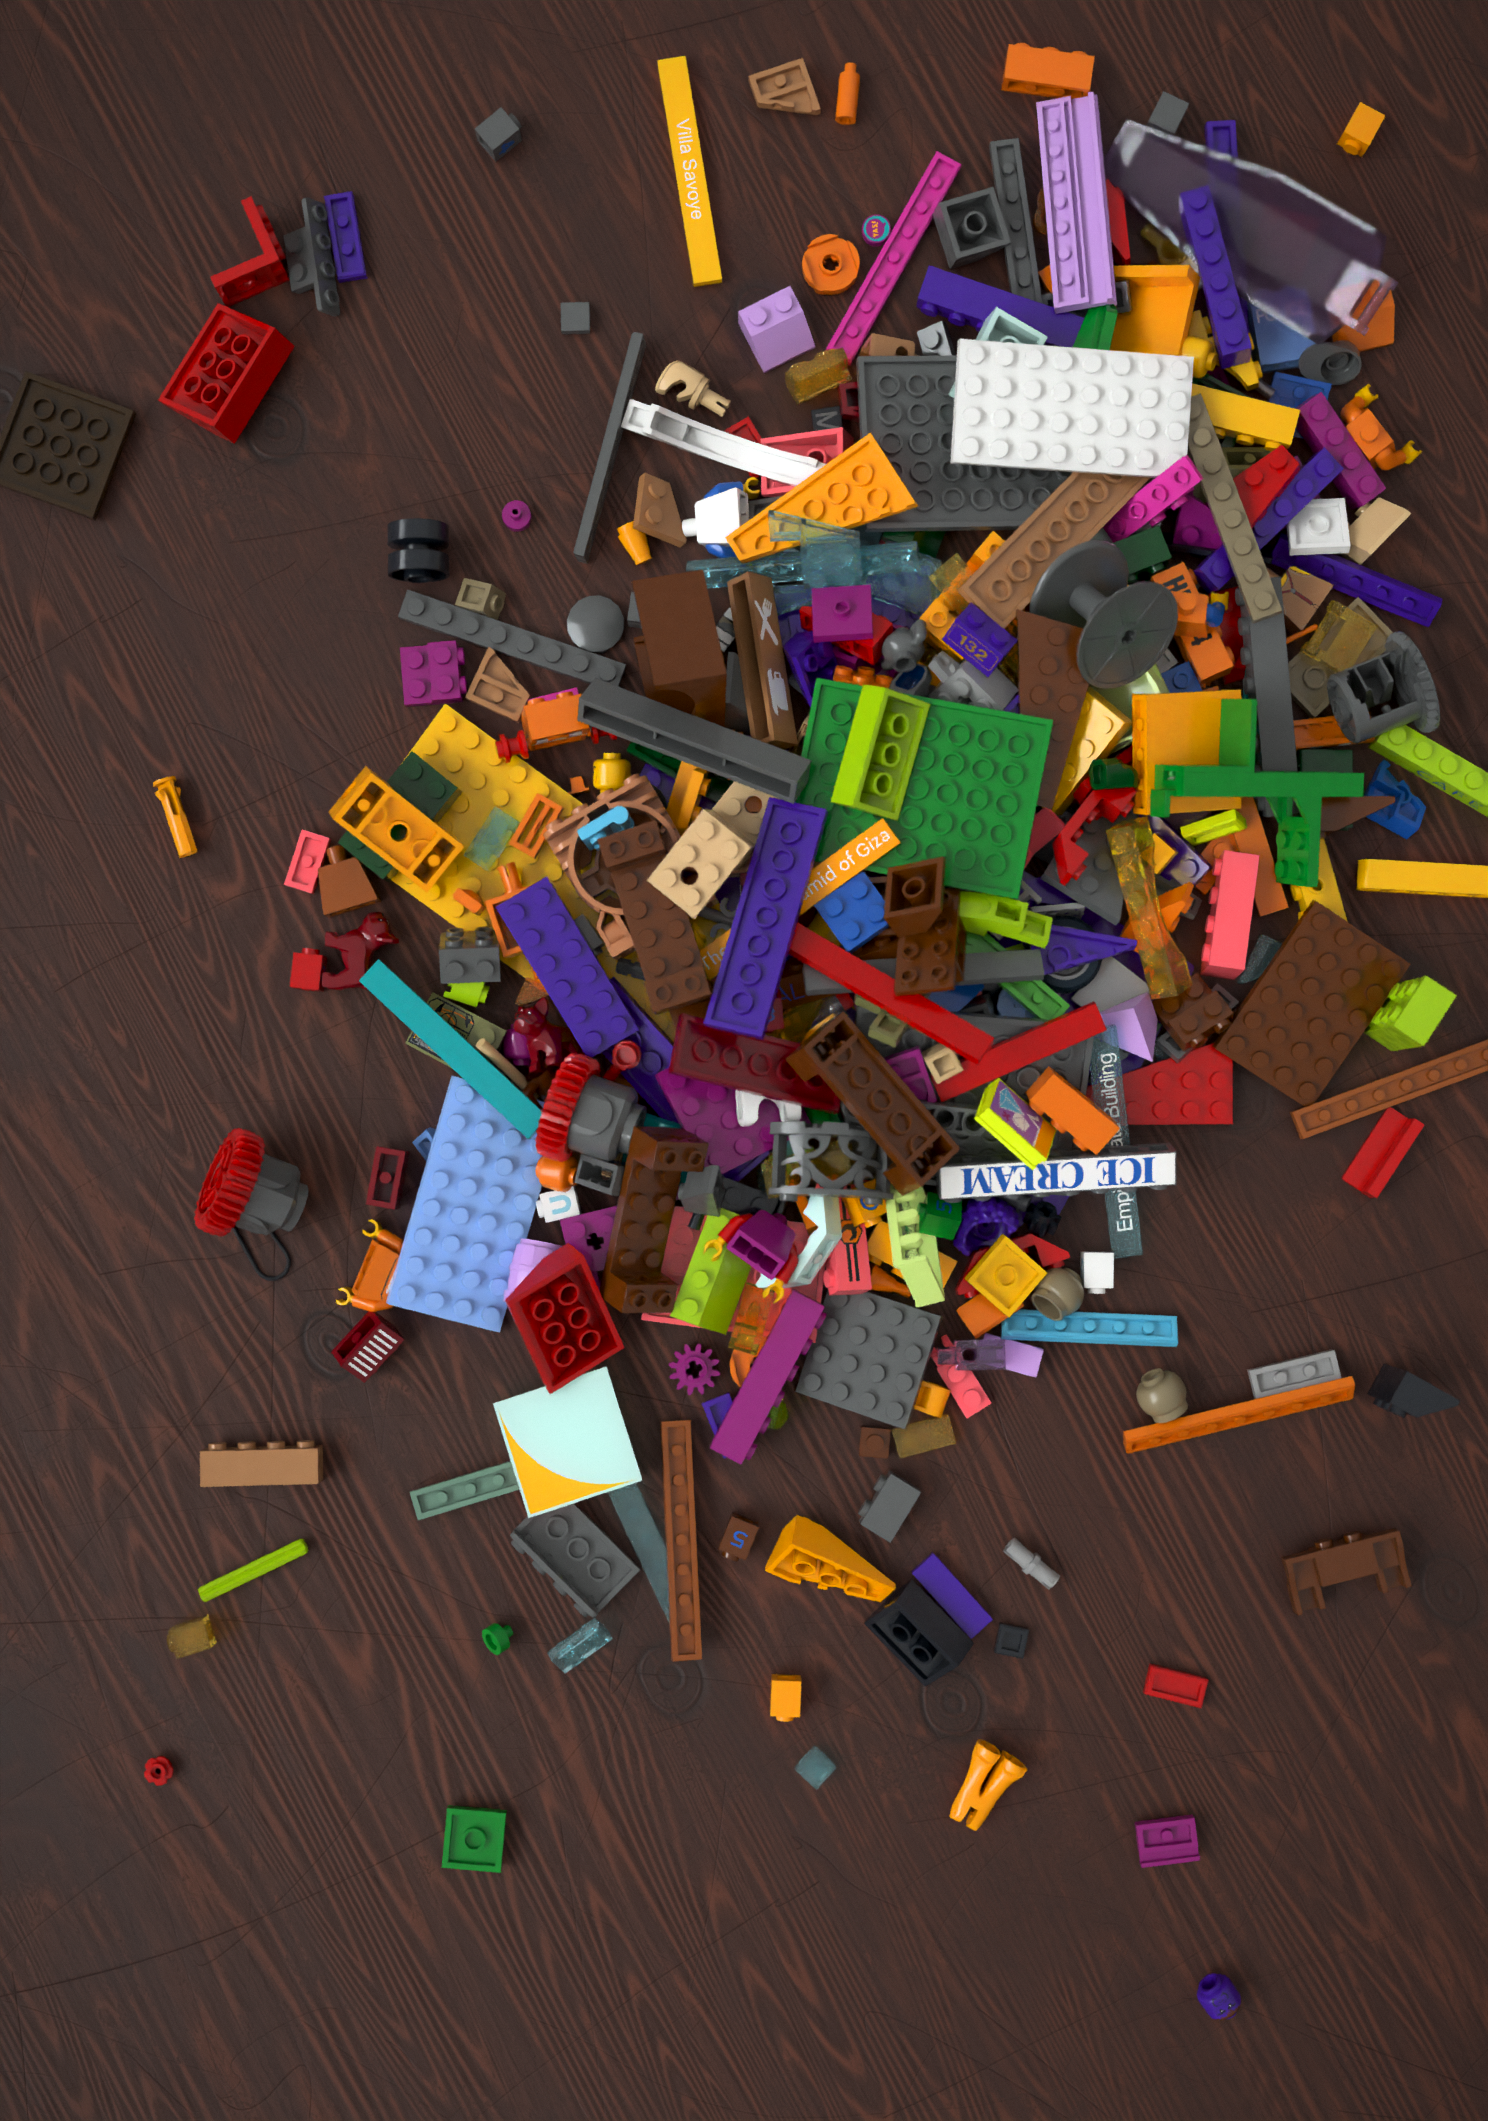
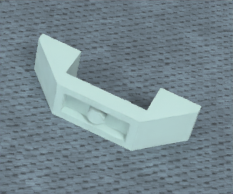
(826, 1215)

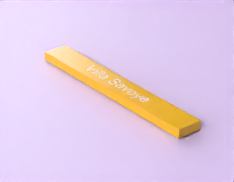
(689, 171)

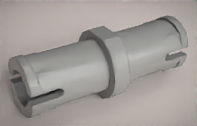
(1031, 1563)

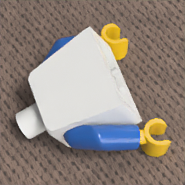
(720, 514)

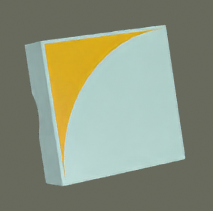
(567, 1442)

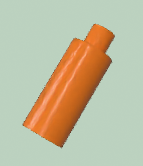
(847, 95)

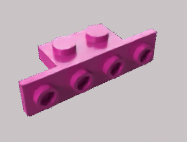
(1154, 499)

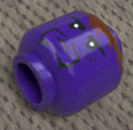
(1218, 1997)

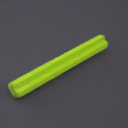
(253, 1570)

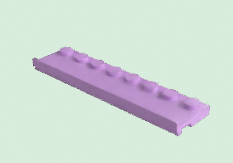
(1076, 203)

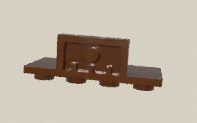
(933, 958)

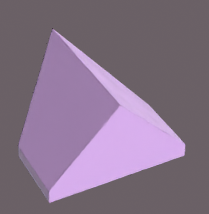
(1135, 1025)

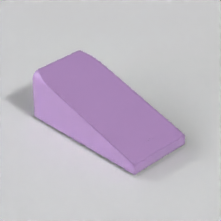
(1020, 1356)

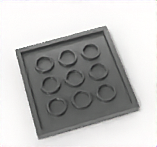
(870, 1356)

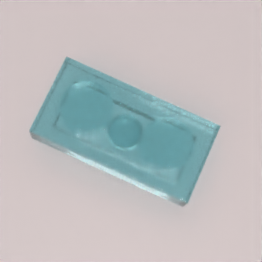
(491, 839)
(579, 1645)

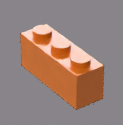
(1047, 71)
(1071, 1111)

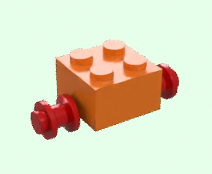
(547, 726)

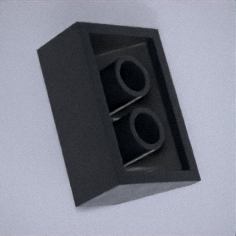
(1406, 1394)
(919, 1633)

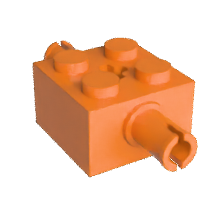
(512, 886)

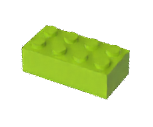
(1410, 1014)

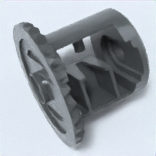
(1397, 670)

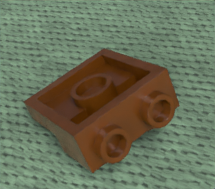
(1193, 1014)

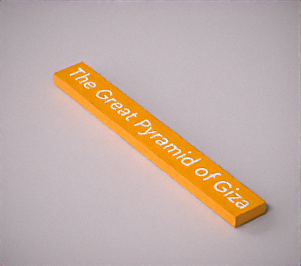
(824, 879)

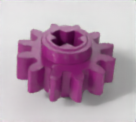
(704, 1373)

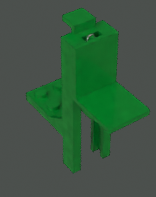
(1235, 777)

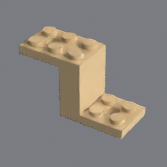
(715, 846)

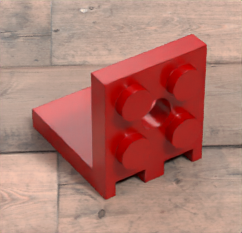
(259, 272)

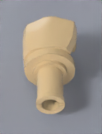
(696, 387)

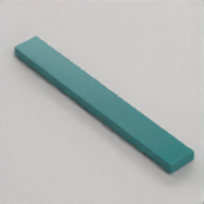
(452, 1048)

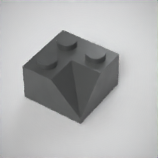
(971, 227)

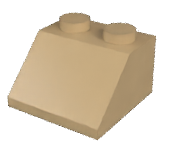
(1373, 527)

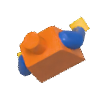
(1197, 613)

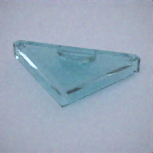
(1259, 958)

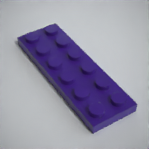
(567, 967)

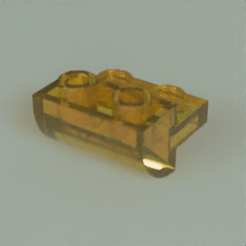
(818, 376)

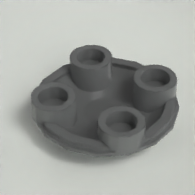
(595, 624)

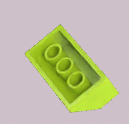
(880, 752)
(709, 1287)

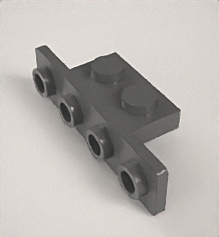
(311, 258)

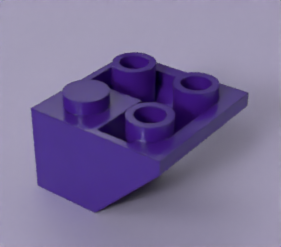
(809, 661)

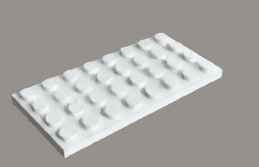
(1070, 408)

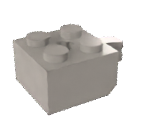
(968, 685)

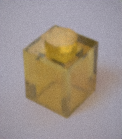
(191, 1637)

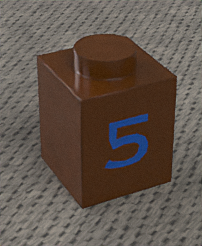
(738, 1537)

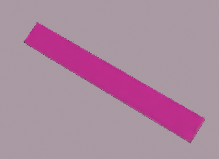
(895, 256)

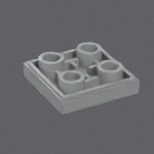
(1110, 986)

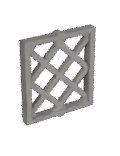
(1069, 908)

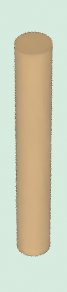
(503, 1064)

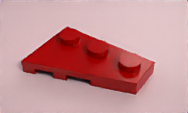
(1265, 481)

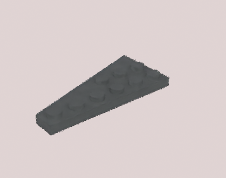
(1099, 883)

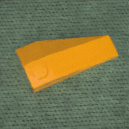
(818, 1556)

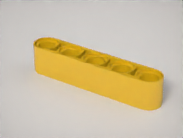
(1422, 878)

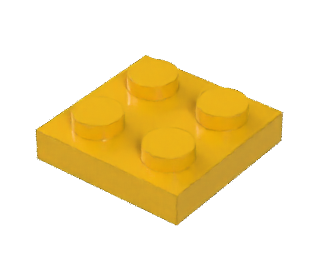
(1005, 1275)

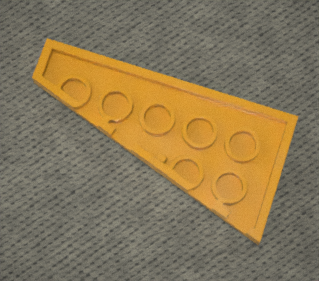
(844, 493)

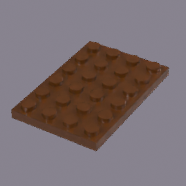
(1311, 1004)

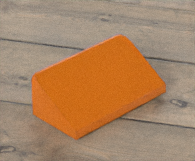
(981, 1315)

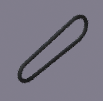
(269, 1278)

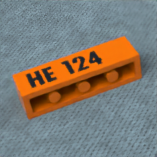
(1206, 655)

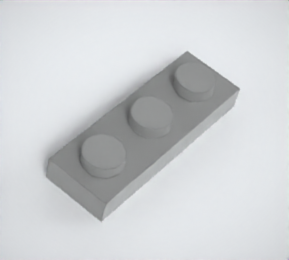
(1294, 1373)

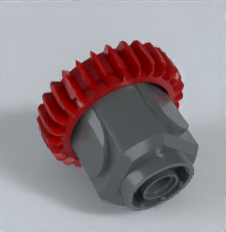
(587, 1113)
(249, 1189)

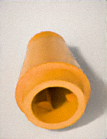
(635, 543)

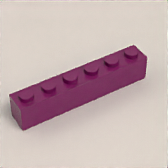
(767, 1376)

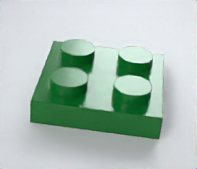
(474, 1838)

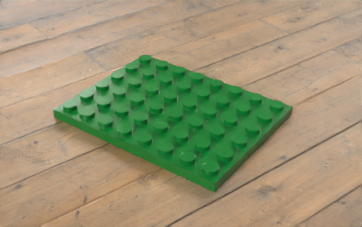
(966, 793)

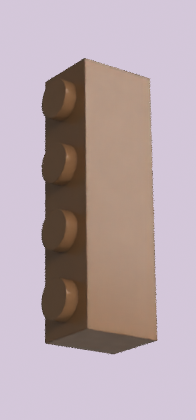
(261, 1465)

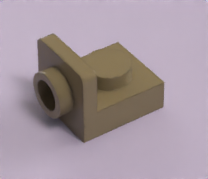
(481, 598)

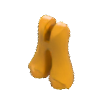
(1006, 1772)

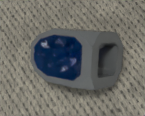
(913, 682)

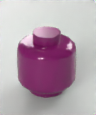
(515, 1048)

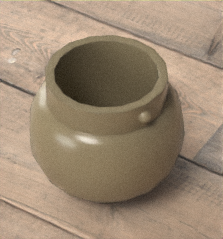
(1058, 1293)
(1162, 1395)

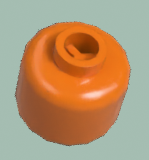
(557, 1174)

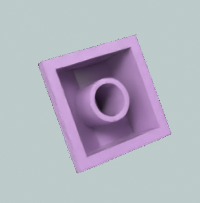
(776, 329)

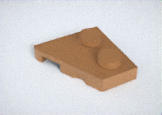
(785, 89)
(657, 511)
(497, 688)

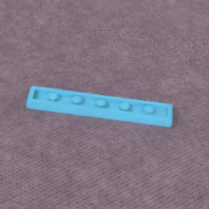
(1092, 1328)

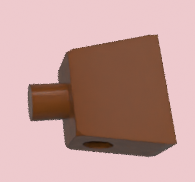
(345, 884)

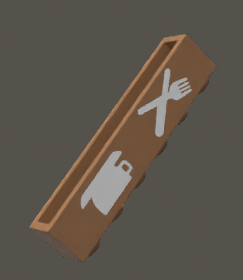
(762, 660)

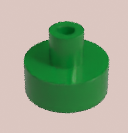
(497, 1638)

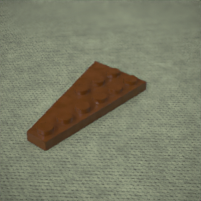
(1050, 688)

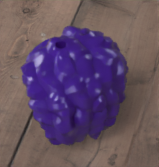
(984, 1223)

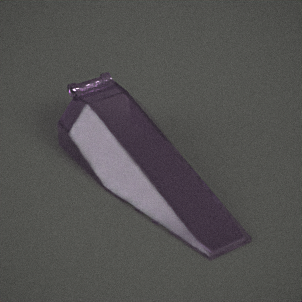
(1283, 242)

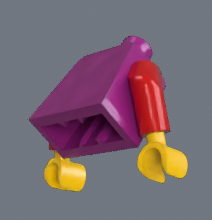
(762, 1243)

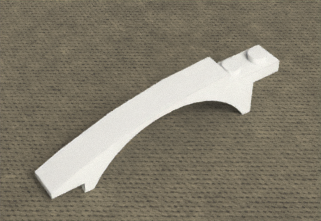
(717, 445)

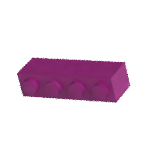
(1323, 428)

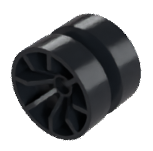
(418, 550)

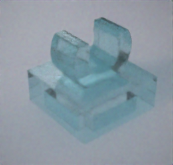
(815, 1767)

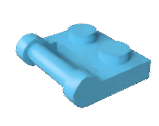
(607, 824)

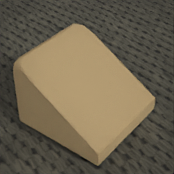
(942, 1062)

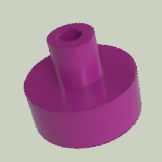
(519, 521)

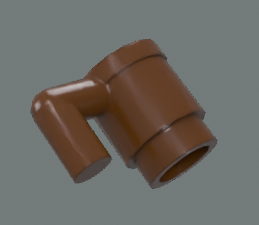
(539, 1084)

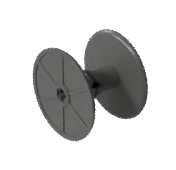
(1121, 624)

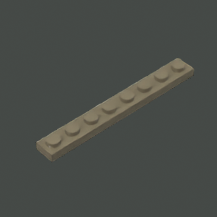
(1230, 515)

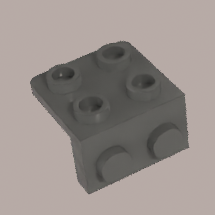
(469, 956)

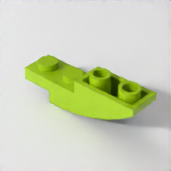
(1004, 917)

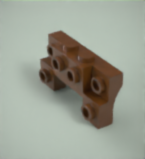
(1342, 1561)

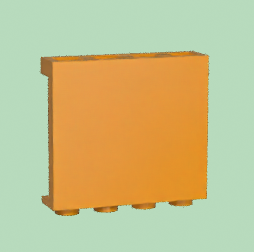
(1161, 307)
(1177, 731)

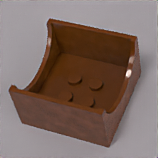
(680, 645)

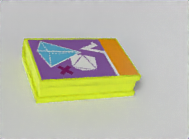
(1015, 1124)

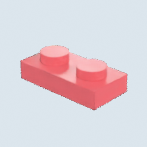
(306, 861)

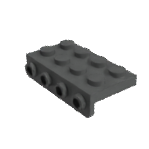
(575, 1556)

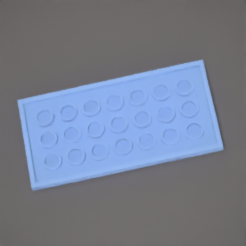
(467, 1214)

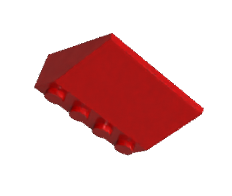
(226, 372)
(563, 1318)

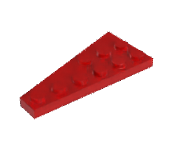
(1181, 1093)

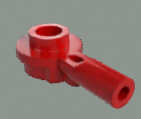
(625, 1056)

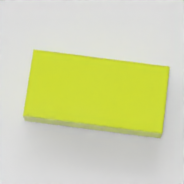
(1213, 827)

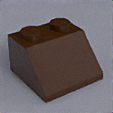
(914, 896)

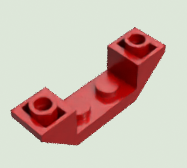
(1109, 804)
(1045, 1252)

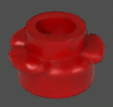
(164, 1765)

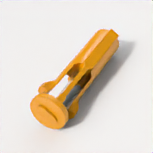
(175, 815)

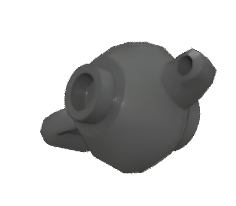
(904, 647)

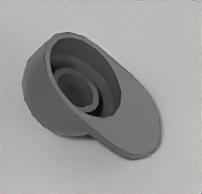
(1331, 362)

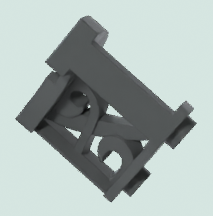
(799, 1133)

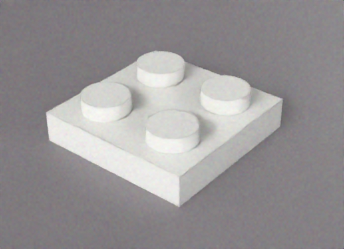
(1319, 528)

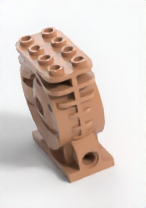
(643, 806)

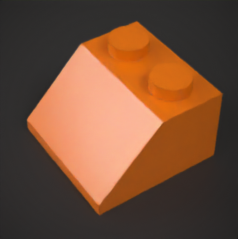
(1380, 327)

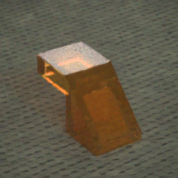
(531, 992)

